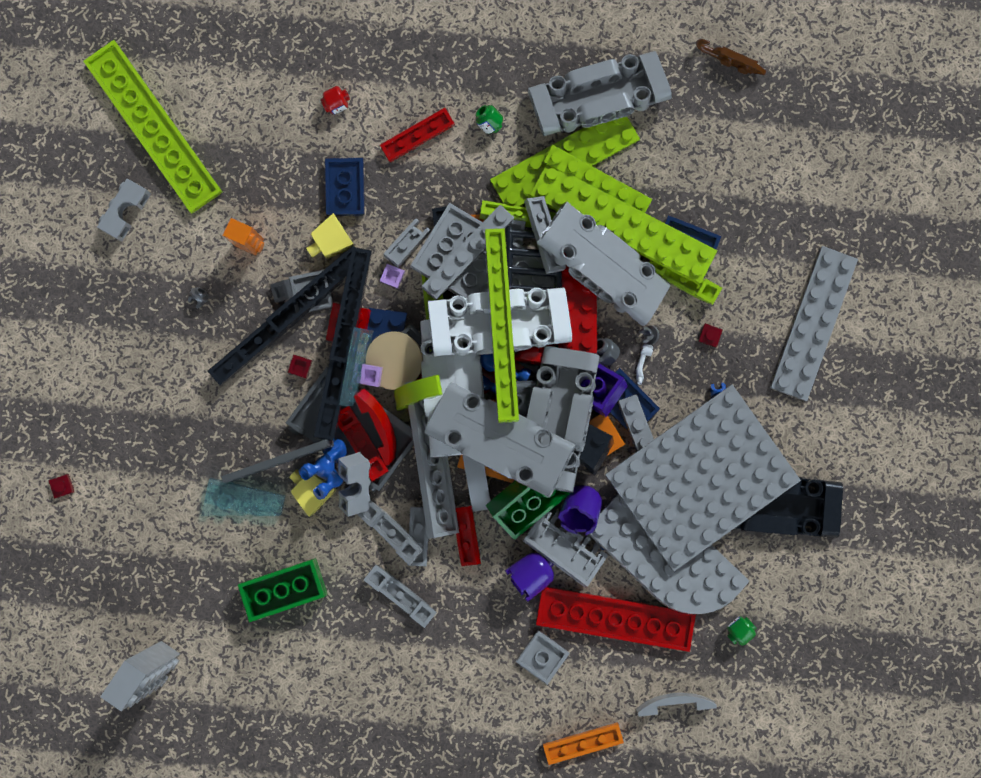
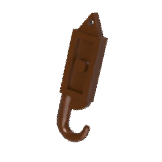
(731, 58)

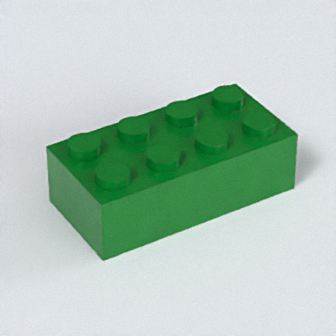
(521, 507)
(282, 589)

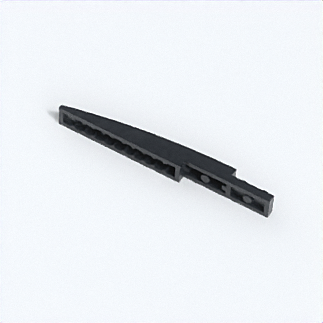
(347, 319)
(281, 320)

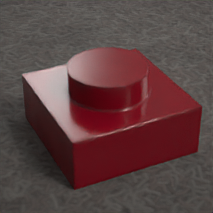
(710, 335)
(300, 366)
(61, 486)

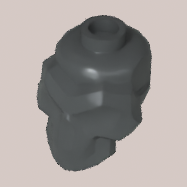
(607, 350)

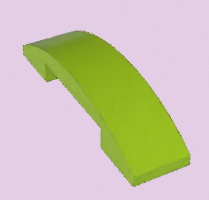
(706, 291)
(417, 391)

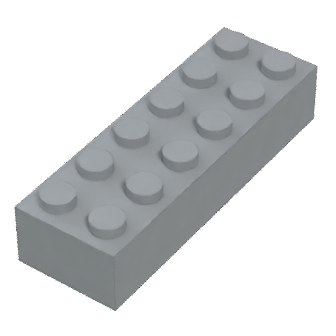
(141, 675)

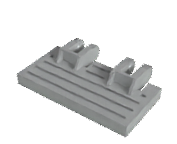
(564, 549)

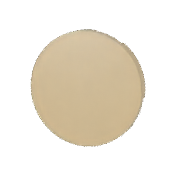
(398, 356)

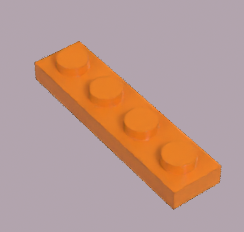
(583, 743)

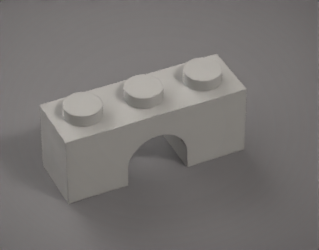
(129, 195)
(354, 471)

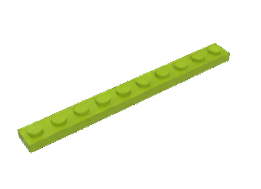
(501, 326)

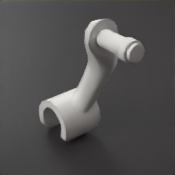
(647, 350)

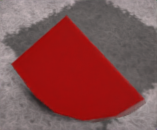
(530, 356)

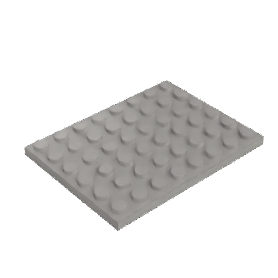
(702, 477)

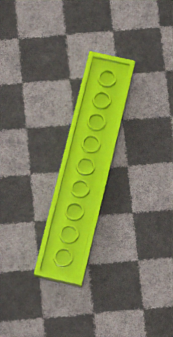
(153, 126)
(637, 229)

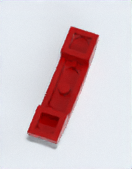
(368, 403)
(361, 442)

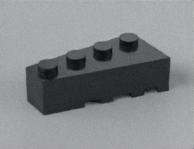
(596, 449)

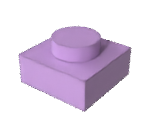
(392, 276)
(371, 375)

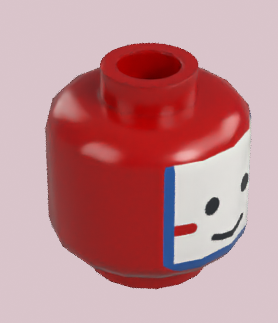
(335, 100)

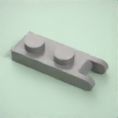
(406, 244)

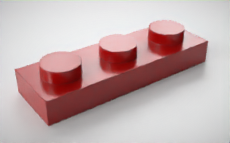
(467, 537)

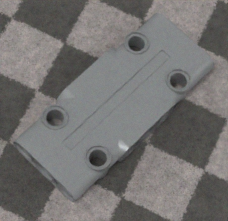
(599, 93)
(604, 263)
(563, 404)
(500, 446)

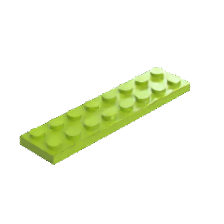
(586, 144)

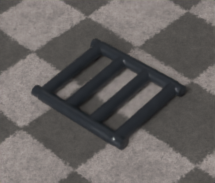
(510, 233)

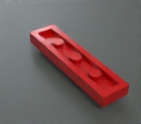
(417, 135)

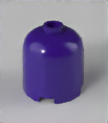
(581, 510)
(531, 574)

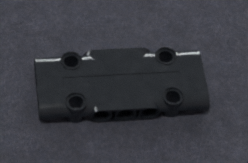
(797, 507)

